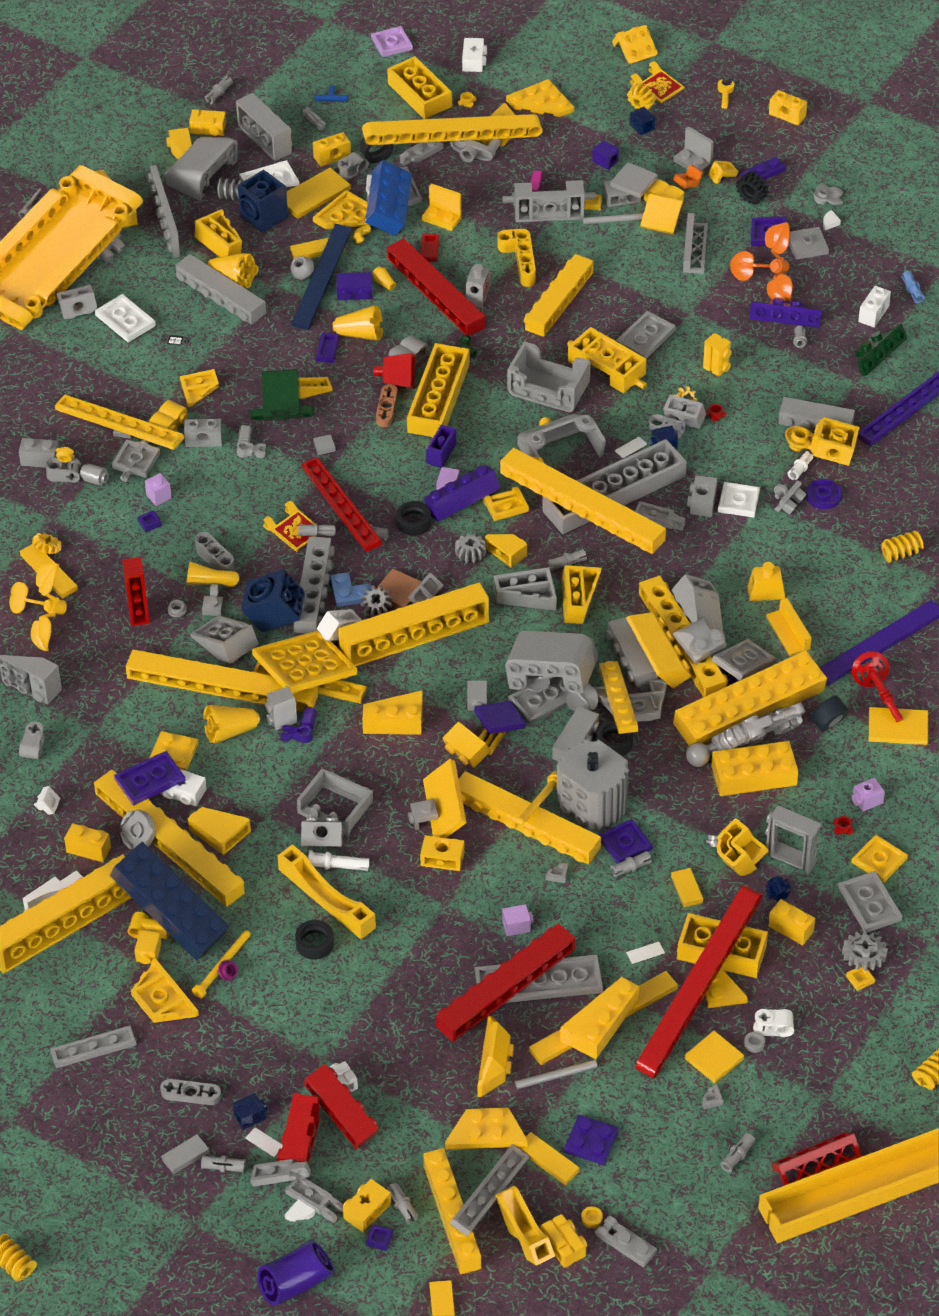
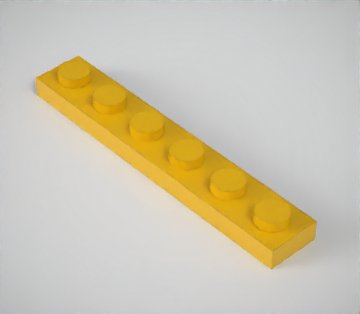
(618, 697)

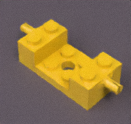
(622, 365)

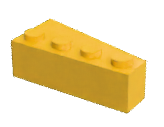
(600, 1019)

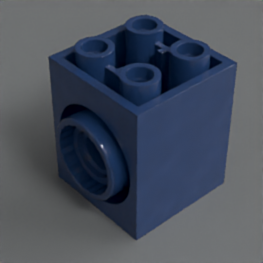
(262, 200)
(273, 600)

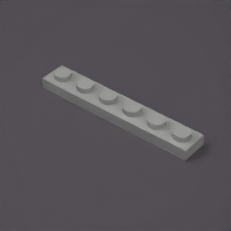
(484, 1195)

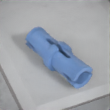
(912, 287)

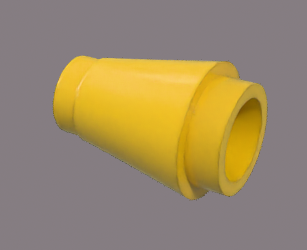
(383, 278)

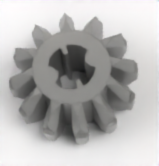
(470, 548)
(376, 608)

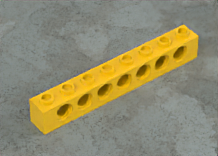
(662, 603)

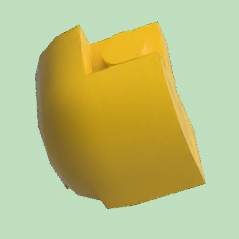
(739, 848)

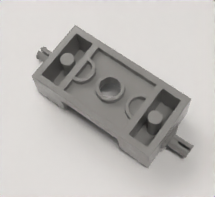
(532, 207)

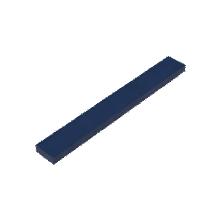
(321, 276)

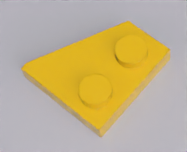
(198, 385)

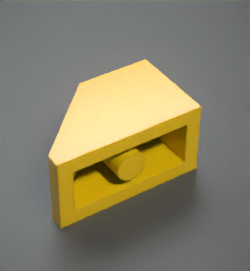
(506, 547)

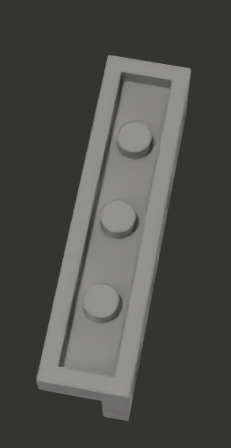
(689, 244)

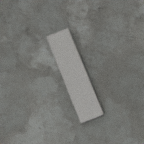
(93, 1046)

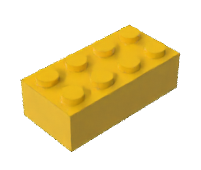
(419, 87)
(754, 768)
(742, 960)

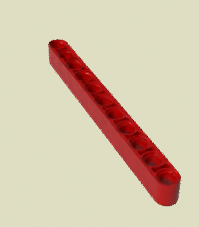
(698, 982)

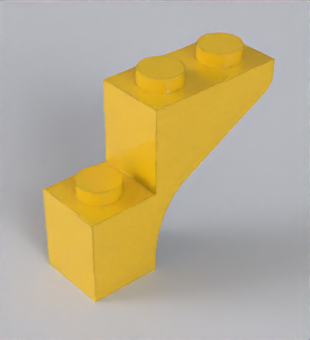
(523, 1226)

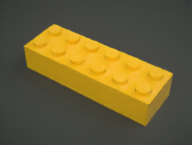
(438, 389)

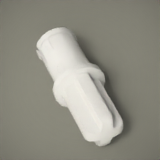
(800, 465)

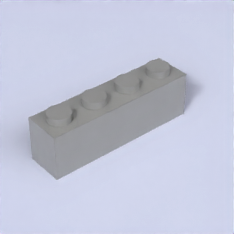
(807, 414)
(630, 653)

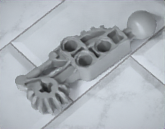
(746, 733)

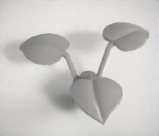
(588, 700)

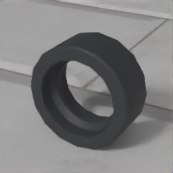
(376, 156)
(413, 528)
(610, 727)
(314, 952)

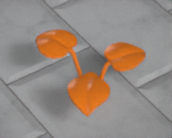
(778, 239)

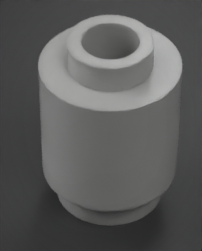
(94, 474)

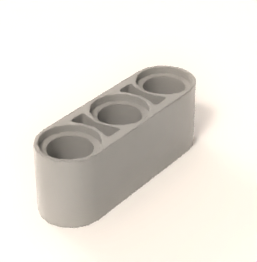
(213, 552)

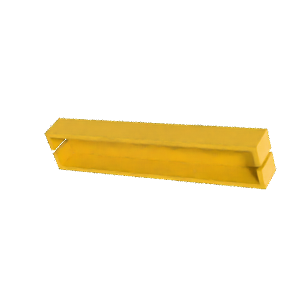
(852, 1187)

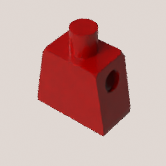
(398, 370)

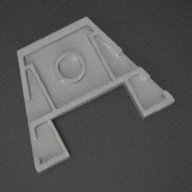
(646, 705)

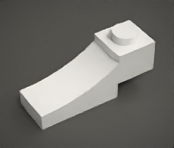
(49, 889)

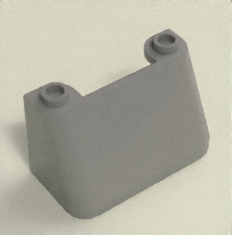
(200, 163)

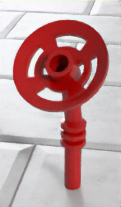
(873, 674)

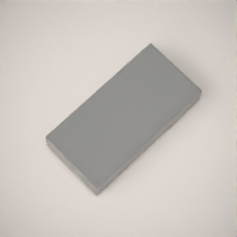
(185, 1154)

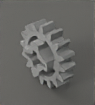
(864, 951)

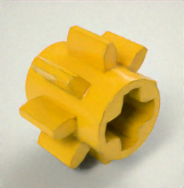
(687, 392)

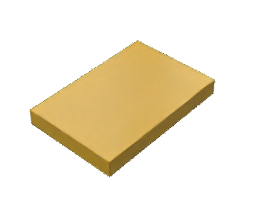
(910, 730)

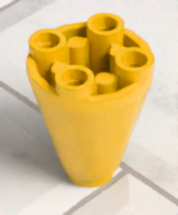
(236, 267)

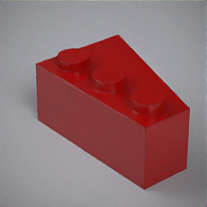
(300, 1129)

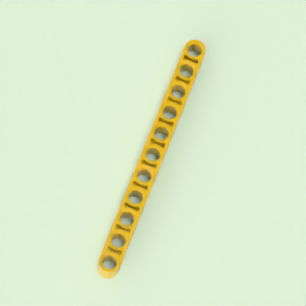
(451, 129)

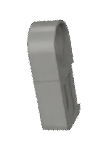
(679, 426)

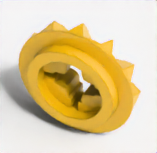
(53, 544)

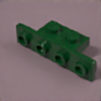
(879, 347)

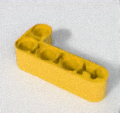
(519, 242)

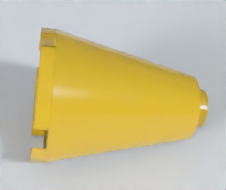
(360, 324)
(228, 722)

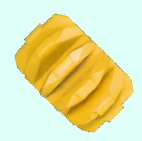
(641, 96)

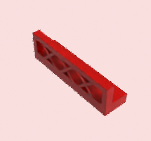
(814, 1152)

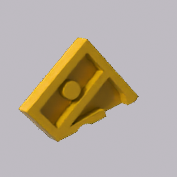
(724, 992)

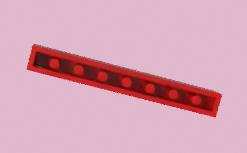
(436, 287)
(505, 982)

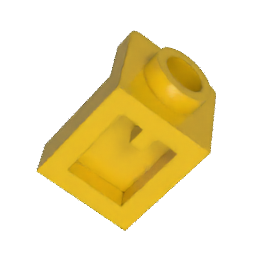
(722, 169)

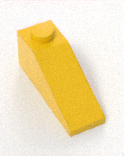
(178, 141)

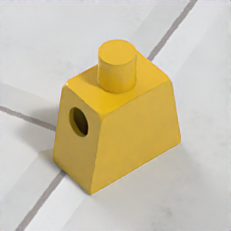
(766, 583)

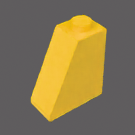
(218, 828)

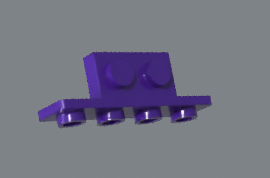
(785, 312)

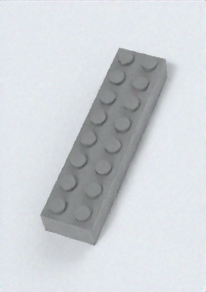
(625, 481)

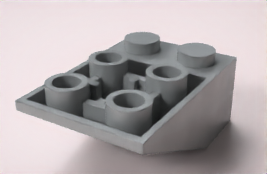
(698, 600)
(31, 676)

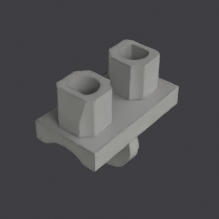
(117, 245)
(785, 503)

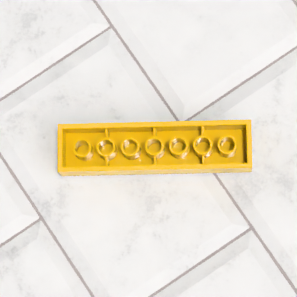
(414, 624)
(758, 694)
(60, 916)

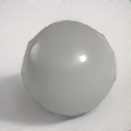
(302, 268)

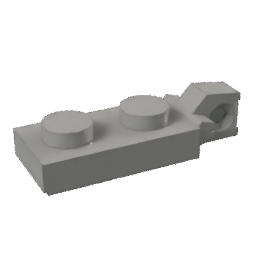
(420, 152)
(660, 515)
(279, 1172)

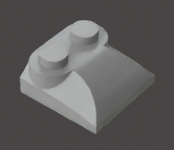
(700, 640)

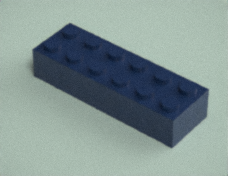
(169, 900)

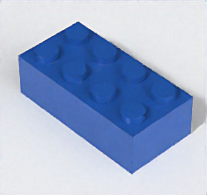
(388, 197)

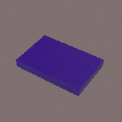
(149, 778)

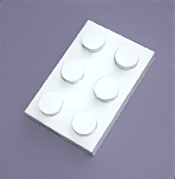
(125, 318)

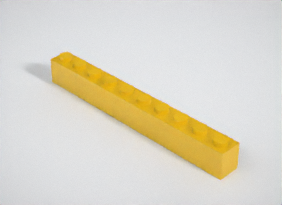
(583, 500)
(210, 679)
(177, 844)

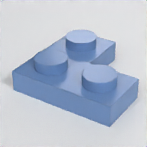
(344, 592)

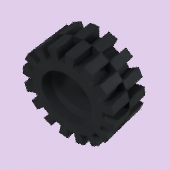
(752, 187)

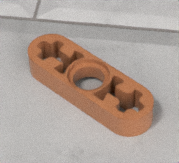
(386, 400)

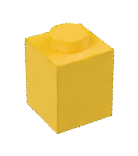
(147, 946)

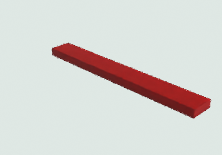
(341, 504)

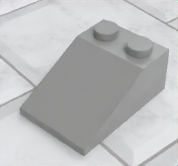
(226, 638)

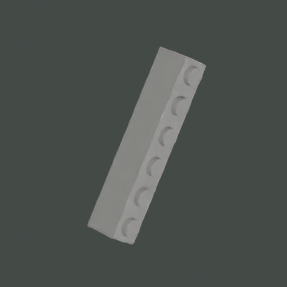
(220, 289)

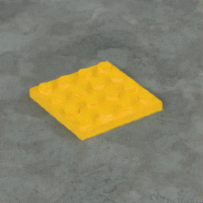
(304, 661)

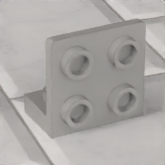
(697, 151)

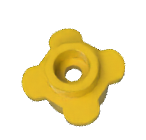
(467, 99)
(64, 454)

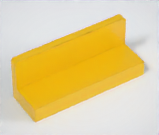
(789, 628)

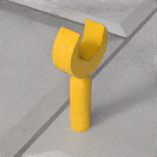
(725, 90)

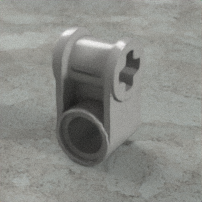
(352, 166)
(62, 471)
(32, 741)

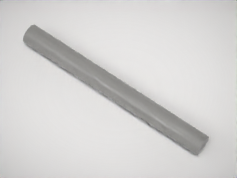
(612, 218)
(556, 1074)

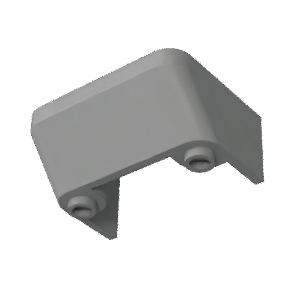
(537, 437)

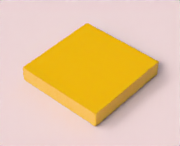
(661, 214)
(879, 857)
(714, 1057)

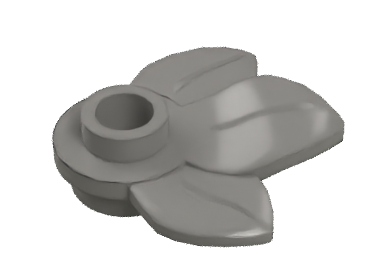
(825, 194)

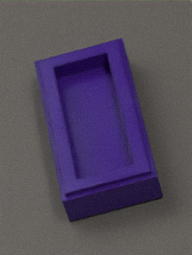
(327, 347)

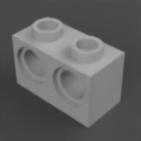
(685, 410)

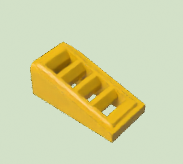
(308, 389)

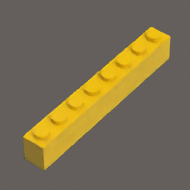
(541, 825)

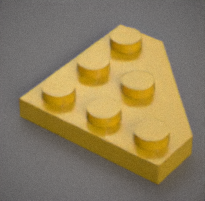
(541, 99)
(343, 210)

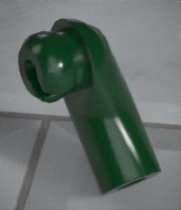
(464, 342)

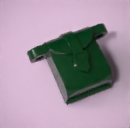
(281, 397)

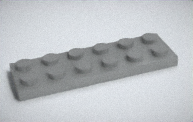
(163, 211)
(567, 978)

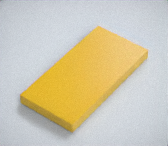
(315, 192)
(445, 790)

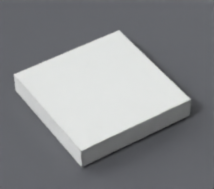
(739, 499)

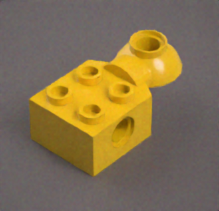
(830, 440)

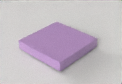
(391, 41)

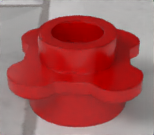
(715, 412)
(843, 821)

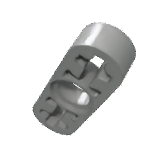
(185, 1085)

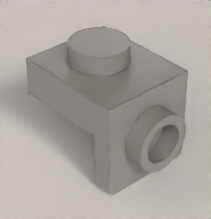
(422, 812)

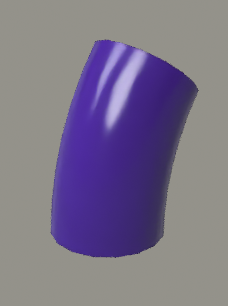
(294, 1273)

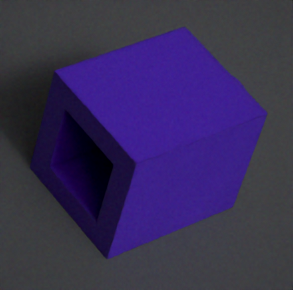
(605, 155)

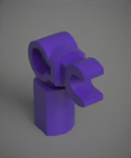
(304, 731)

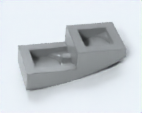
(426, 589)

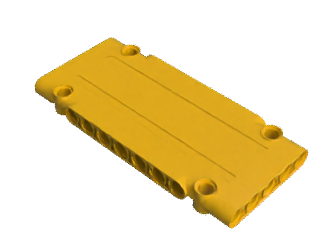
(59, 241)

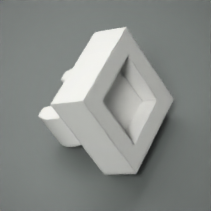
(47, 800)

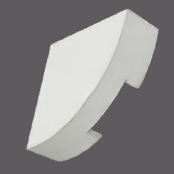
(830, 220)
(299, 1212)

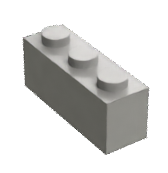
(579, 727)

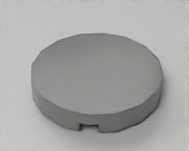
(137, 827)

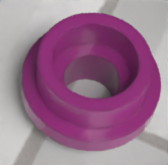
(227, 970)

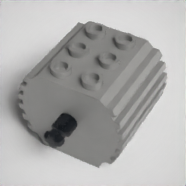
(592, 784)

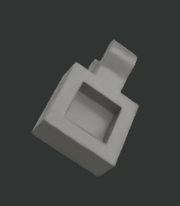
(213, 604)

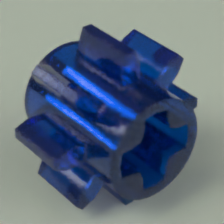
(778, 888)

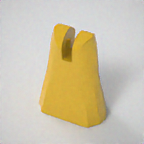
(203, 575)

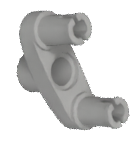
(474, 150)

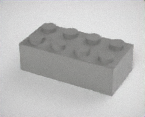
(264, 127)

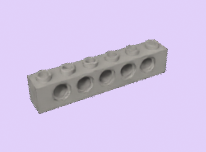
(313, 581)

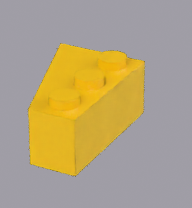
(217, 234)
(578, 589)
(394, 715)

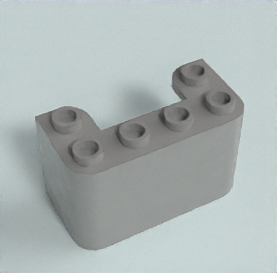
(546, 381)
(553, 656)

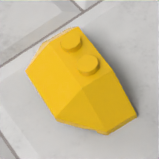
(494, 1057)

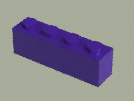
(462, 492)

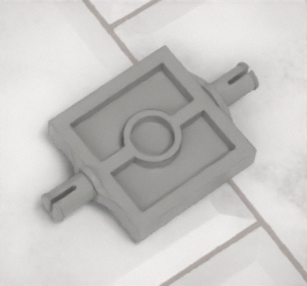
(135, 459)

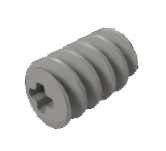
(227, 189)

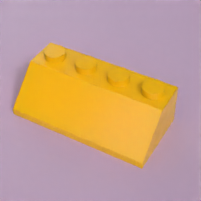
(659, 648)

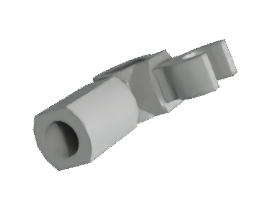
(245, 448)

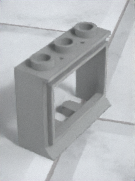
(338, 785)
(799, 825)

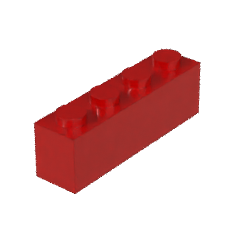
(136, 591)
(341, 1106)

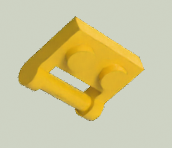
(506, 504)

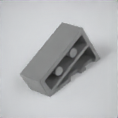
(526, 589)

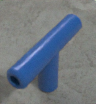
(331, 97)

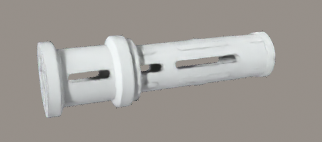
(346, 862)

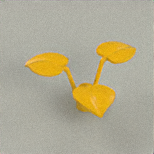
(44, 580)

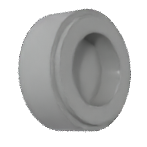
(754, 1042)

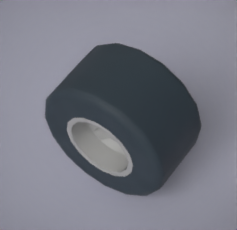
(829, 713)

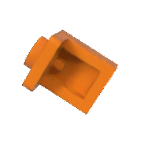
(690, 178)

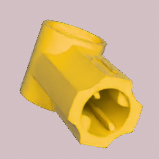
(143, 922)

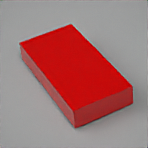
(430, 247)

